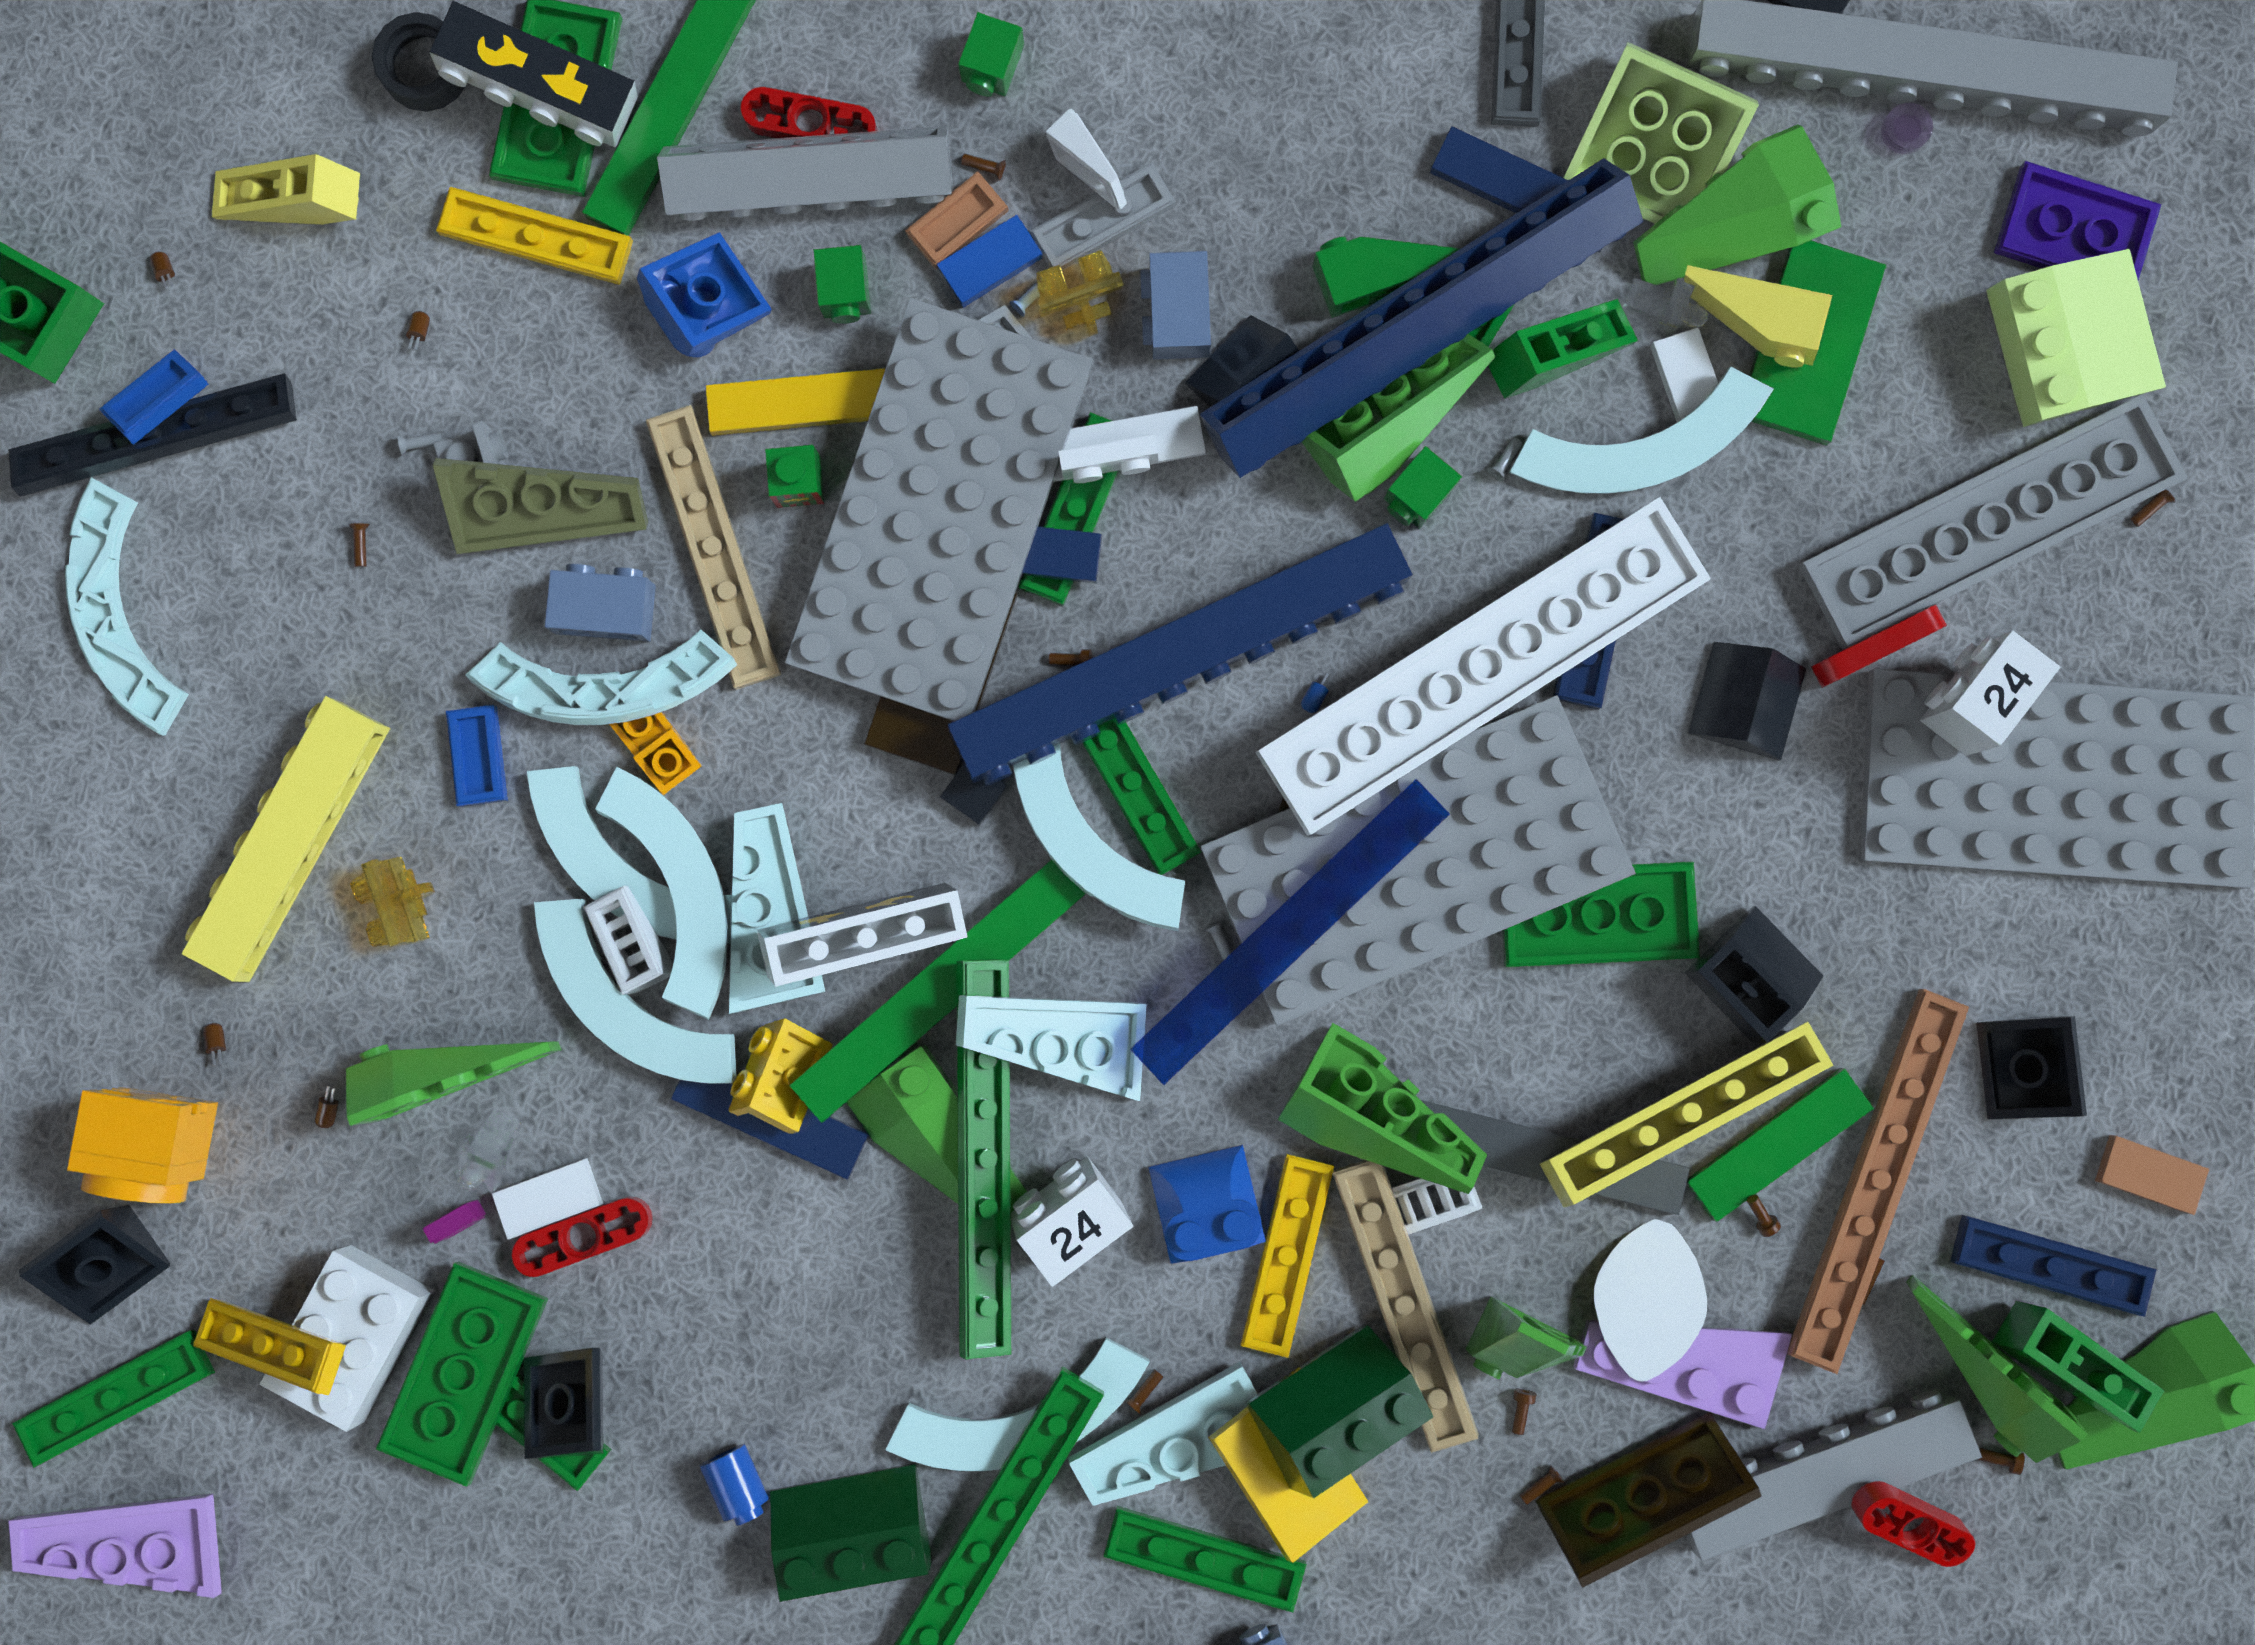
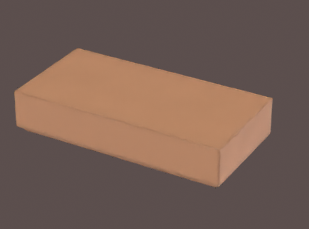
(957, 220)
(2152, 1174)

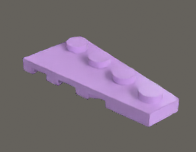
(1720, 1373)
(140, 1543)

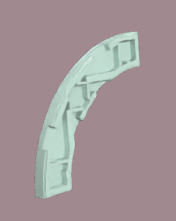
(1647, 460)
(99, 614)
(604, 696)
(588, 856)
(1086, 857)
(692, 884)
(616, 1017)
(985, 1443)

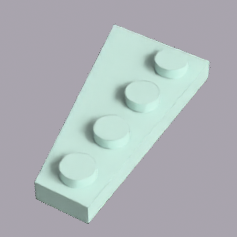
(763, 895)
(1059, 1037)
(1165, 1441)

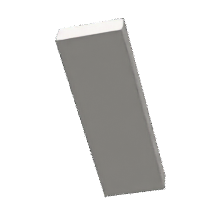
(1098, 223)

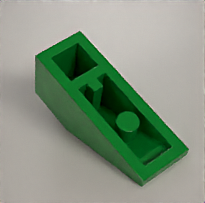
(1368, 269)
(1559, 347)
(2077, 1364)

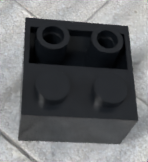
(1756, 976)

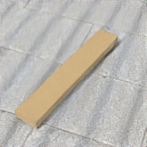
(713, 546)
(1405, 1301)

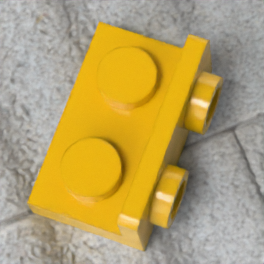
(778, 1057)

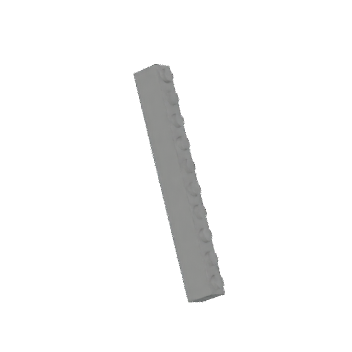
(1932, 65)

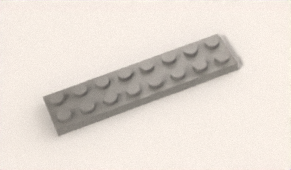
(1992, 521)

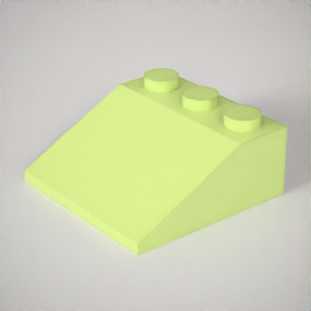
(1663, 130)
(2075, 336)

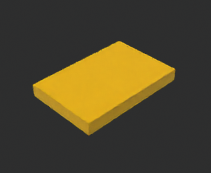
(1289, 1516)

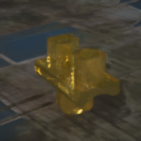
(1098, 282)
(396, 901)

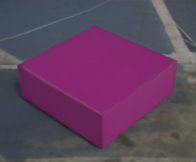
(454, 1222)

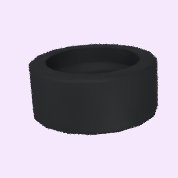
(386, 48)

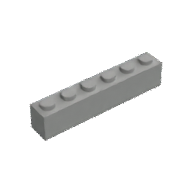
(806, 172)
(1826, 1473)

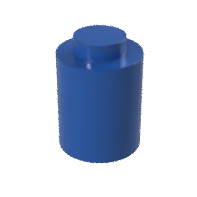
(735, 1485)

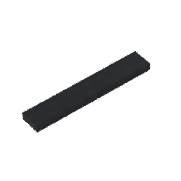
(193, 425)

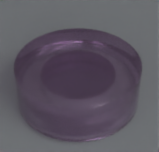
(1907, 128)

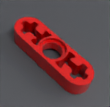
(773, 124)
(1879, 646)
(544, 1237)
(1875, 1496)

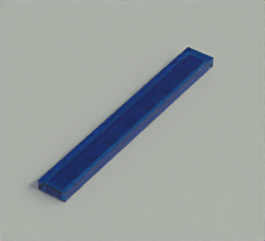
(1289, 931)

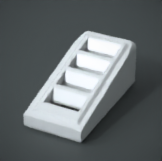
(1082, 156)
(614, 949)
(1469, 1204)

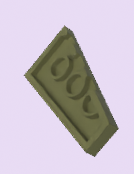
(520, 505)

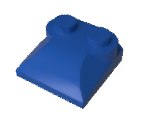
(701, 295)
(1207, 1205)

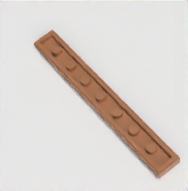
(1877, 1181)

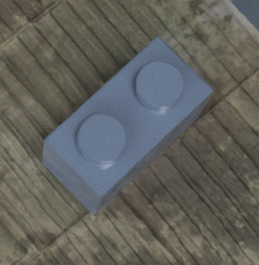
(1178, 305)
(600, 603)

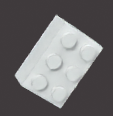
(371, 1313)

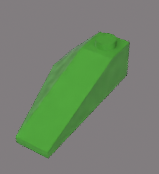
(1755, 208)
(1387, 427)
(407, 1078)
(1367, 1112)
(915, 1119)
(1518, 1343)
(2205, 1387)
(2018, 1405)

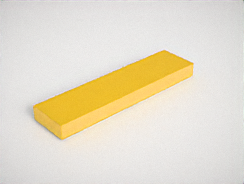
(534, 235)
(792, 402)
(1287, 1255)
(270, 1346)

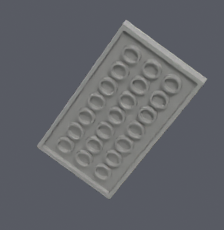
(939, 511)
(2077, 789)
(1517, 843)

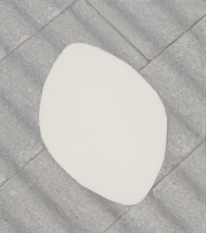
(1650, 1300)

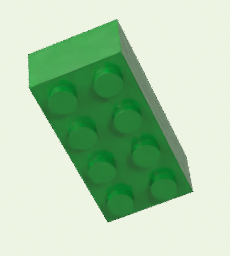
(41, 314)

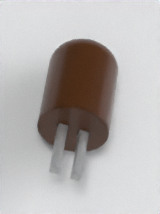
(162, 267)
(417, 328)
(214, 1040)
(326, 1110)

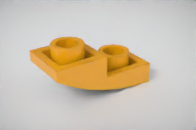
(658, 750)

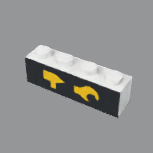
(533, 75)
(861, 934)

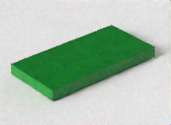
(542, 154)
(1810, 397)
(1627, 921)
(462, 1374)

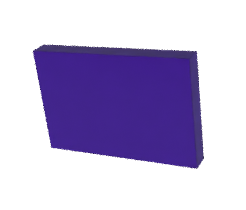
(2070, 219)

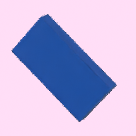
(990, 261)
(153, 396)
(476, 755)

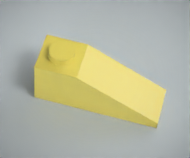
(287, 191)
(1768, 315)

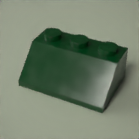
(1338, 1411)
(848, 1532)

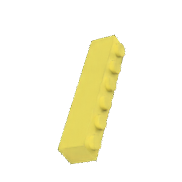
(284, 840)
(1686, 1115)

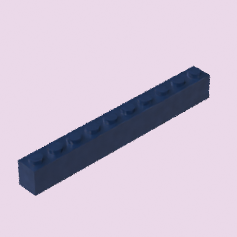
(1423, 317)
(1179, 654)

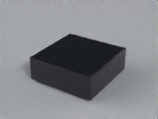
(970, 798)

